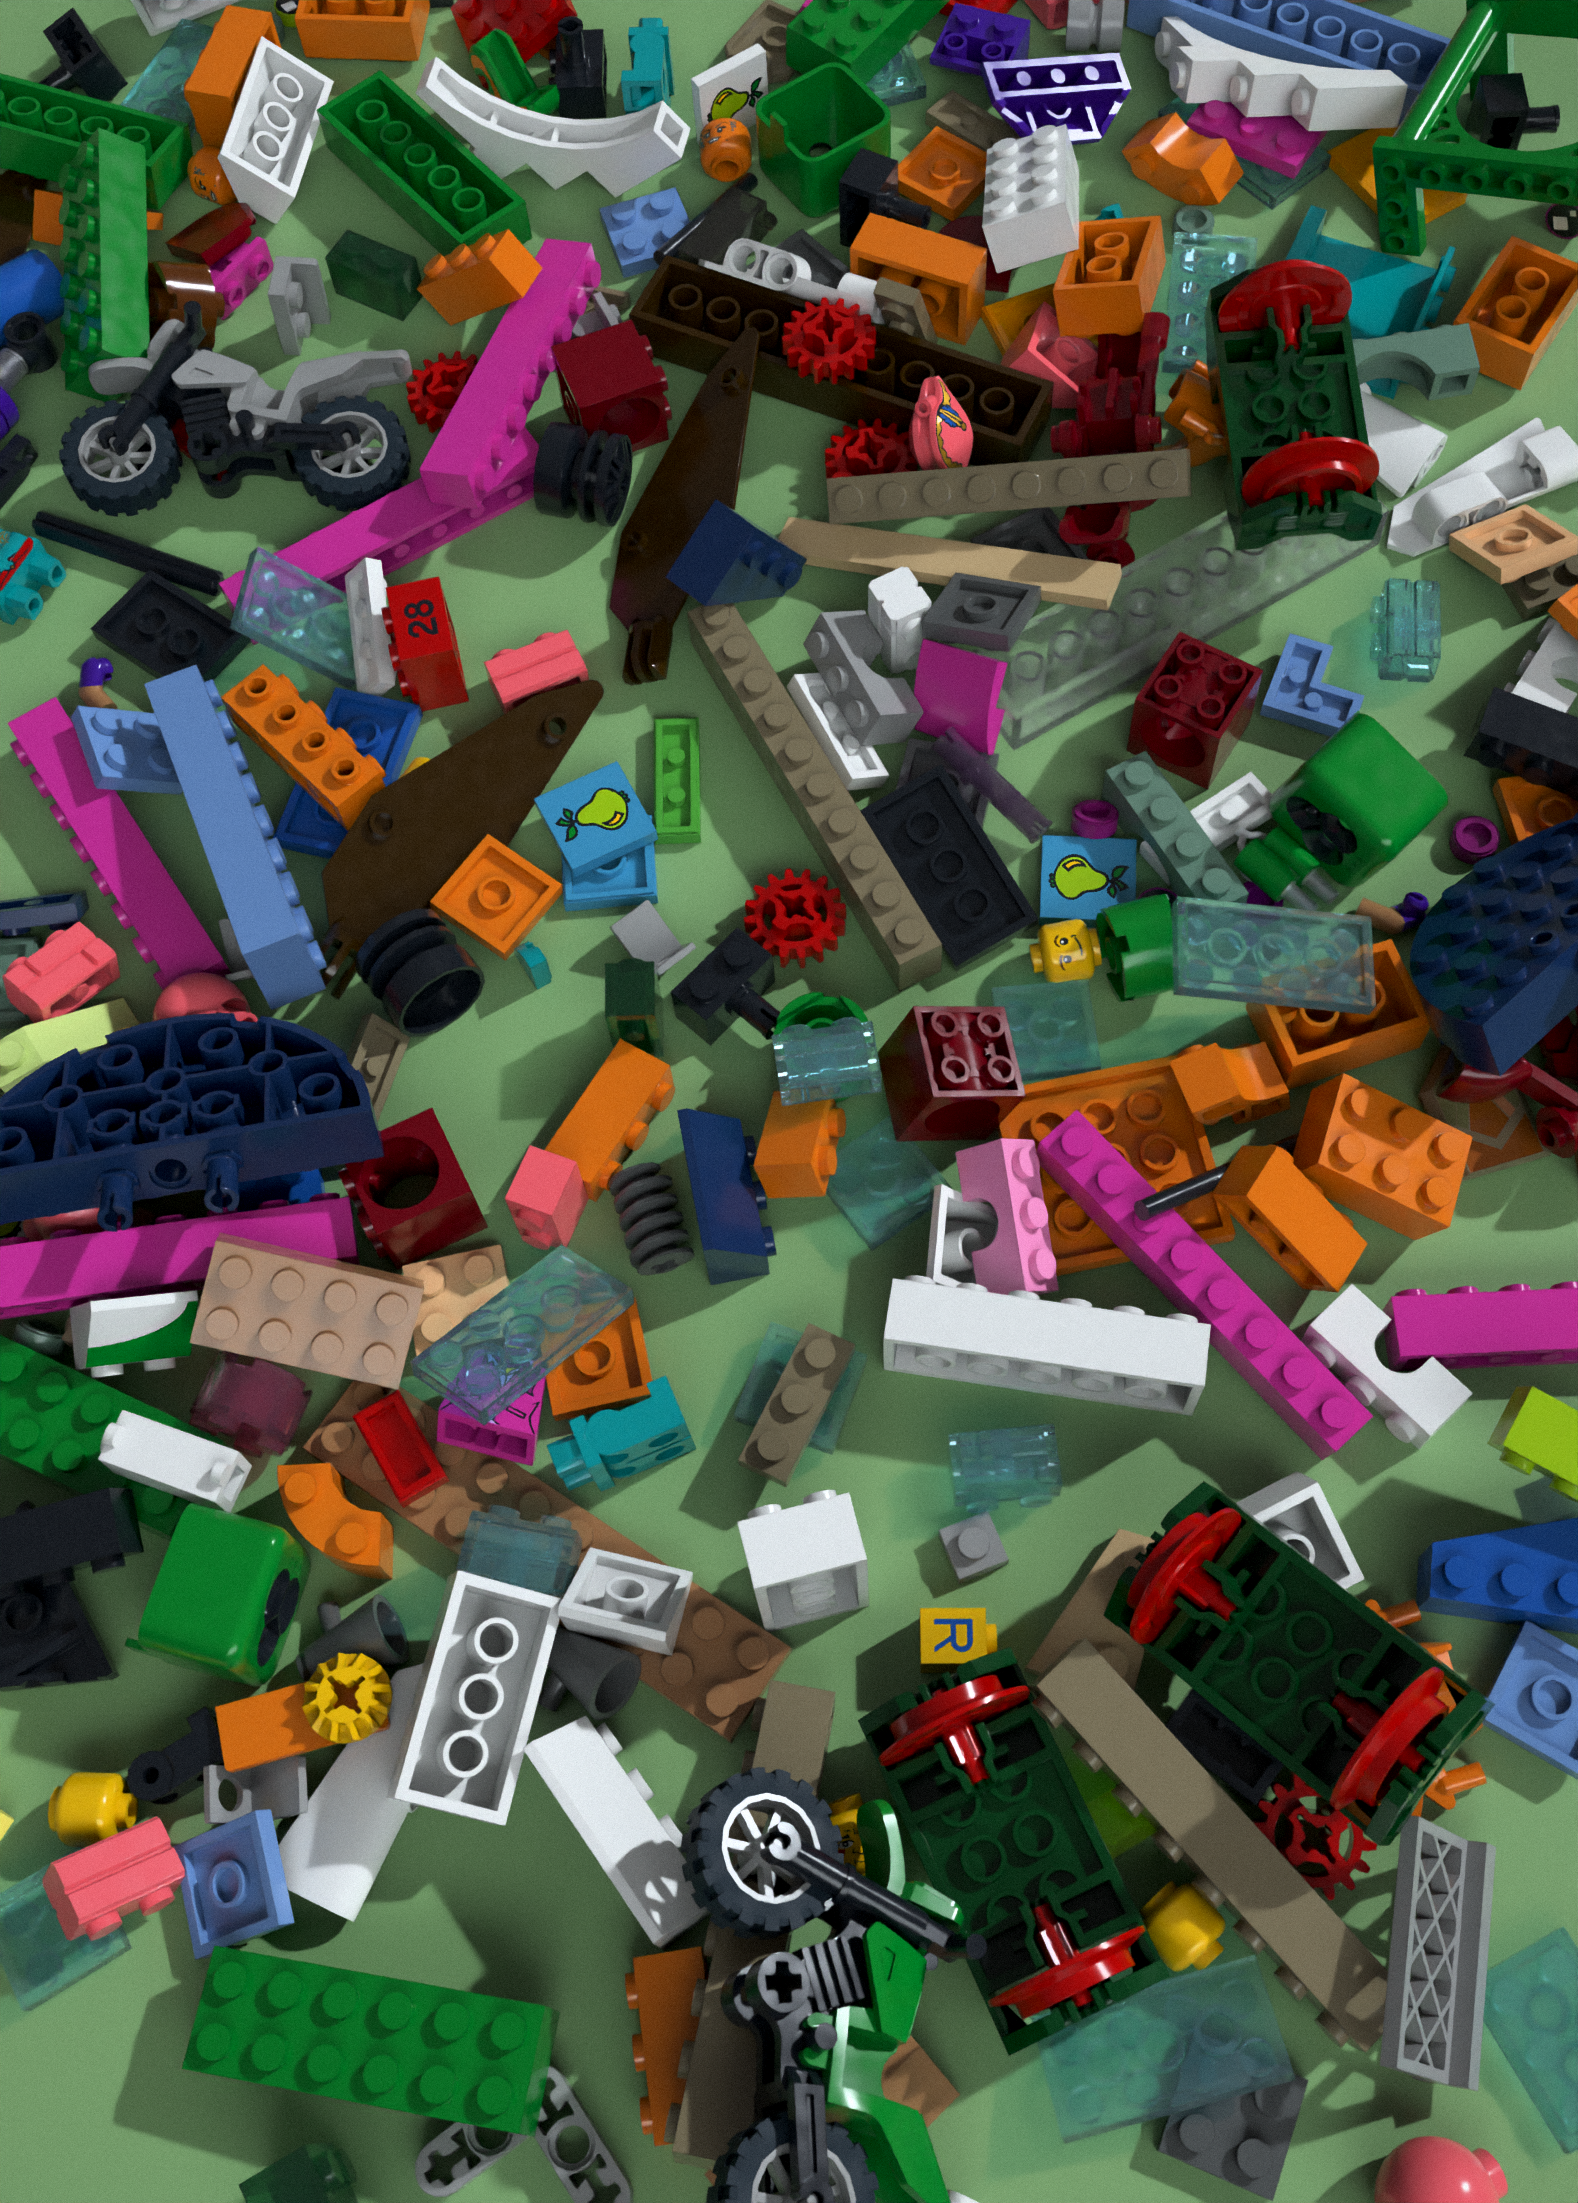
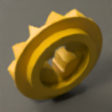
(373, 1698)

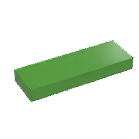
(677, 781)

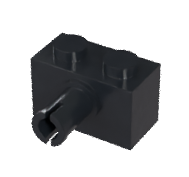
(82, 60)
(579, 70)
(1503, 113)
(872, 187)
(726, 988)
(1223, 1748)

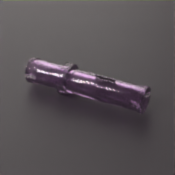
(978, 772)

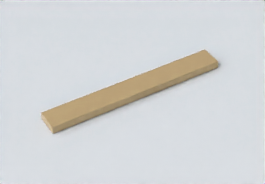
(937, 560)

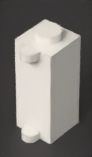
(174, 1461)

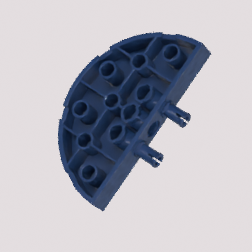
(1503, 951)
(179, 1113)

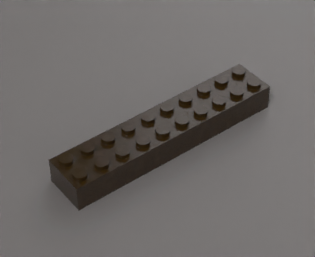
(699, 314)

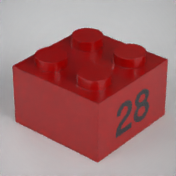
(424, 644)

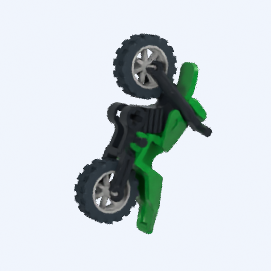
(829, 2009)

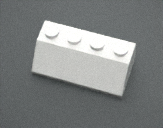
(272, 130)
(620, 1826)

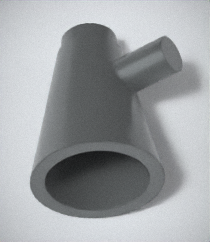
(368, 1630)
(594, 1673)

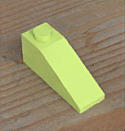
(48, 1039)

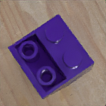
(979, 37)

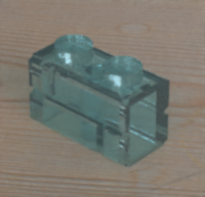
(1407, 630)
(826, 1061)
(1004, 1467)
(521, 1551)

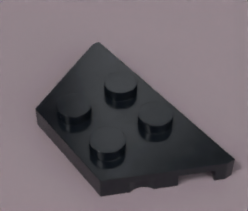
(49, 1638)

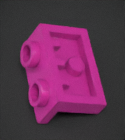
(241, 272)

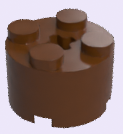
(176, 283)

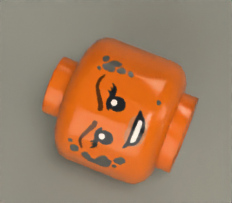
(725, 149)
(208, 177)

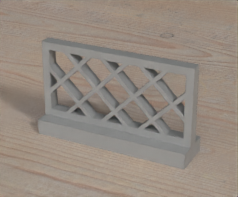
(1443, 1953)

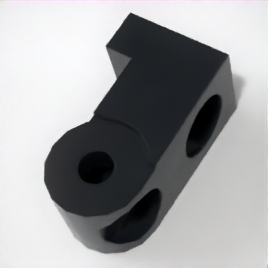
(178, 1768)

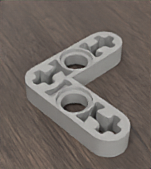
(561, 2095)

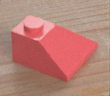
(1054, 358)

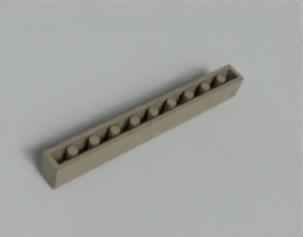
(816, 795)

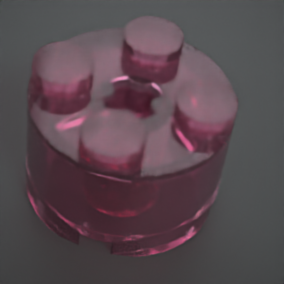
(250, 1404)

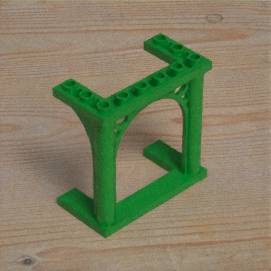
(1418, 153)

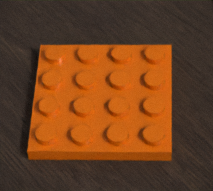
(1148, 1123)

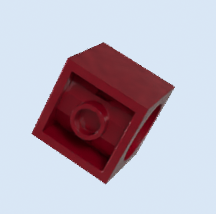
(613, 385)
(1193, 709)
(950, 1073)
(439, 1220)

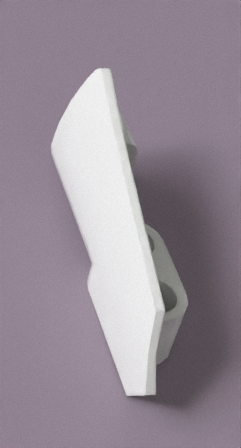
(769, 270)
(1401, 442)
(1498, 478)
(349, 1823)

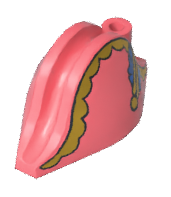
(939, 428)

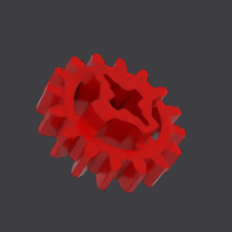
(809, 335)
(438, 388)
(869, 451)
(795, 917)
(1334, 1823)

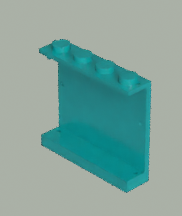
(1386, 290)

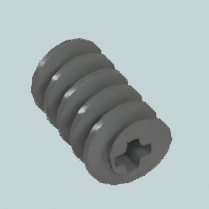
(647, 1220)

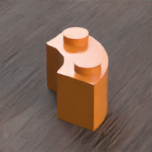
(1182, 161)
(1230, 1082)
(339, 1530)

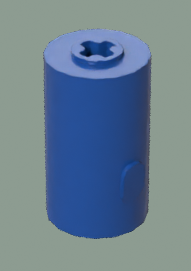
(30, 285)

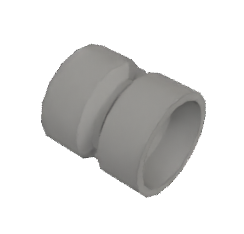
(1094, 24)

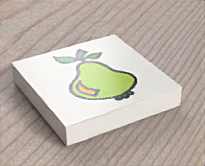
(731, 89)

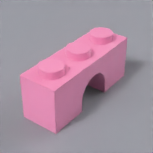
(1009, 1179)

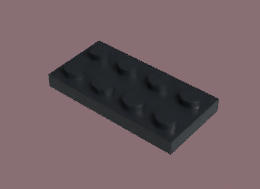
(950, 867)

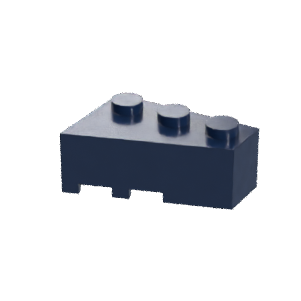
(734, 561)

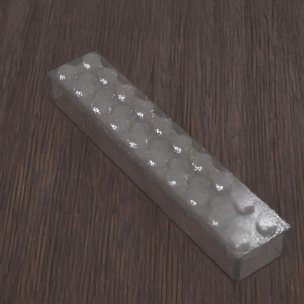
(1189, 585)

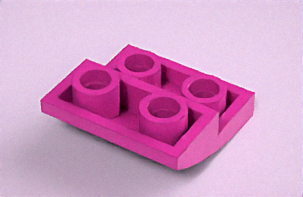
(959, 692)

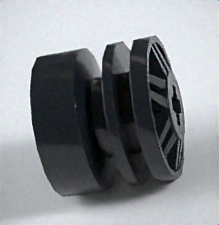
(582, 473)
(419, 972)

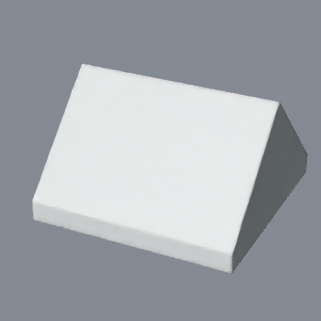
(955, 1233)
(626, 1601)

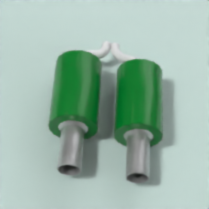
(1281, 868)

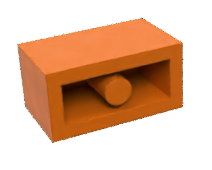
(799, 1148)

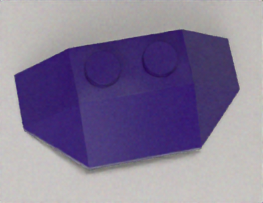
(1058, 91)

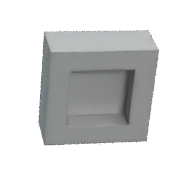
(973, 1547)

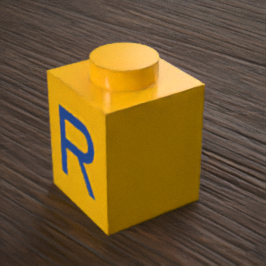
(953, 1638)

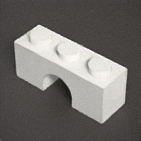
(1553, 660)
(1410, 1402)

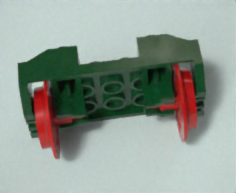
(1290, 405)
(1295, 1661)
(1012, 1847)

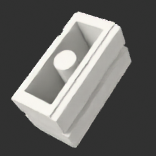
(896, 612)

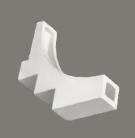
(1267, 86)
(559, 149)

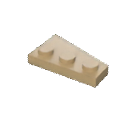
(1085, 1613)

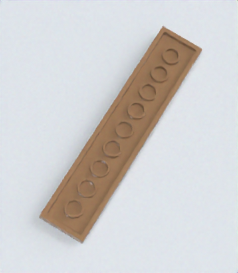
(718, 1654)

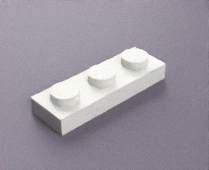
(369, 637)
(855, 764)
(1220, 816)

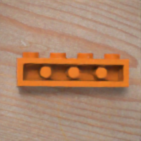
(304, 744)

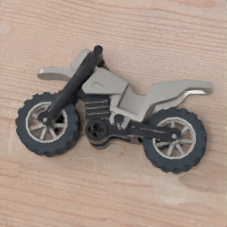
(235, 425)

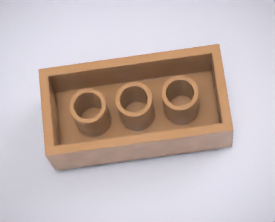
(307, 1311)

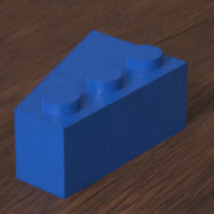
(1505, 1576)

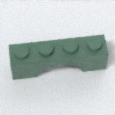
(1434, 360)
(1160, 817)

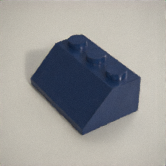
(726, 1196)

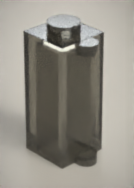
(732, 218)

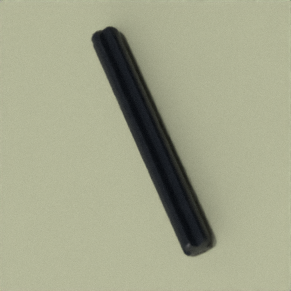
(128, 552)

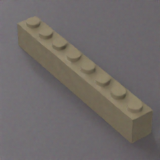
(1010, 486)
(1218, 1842)
(722, 2060)

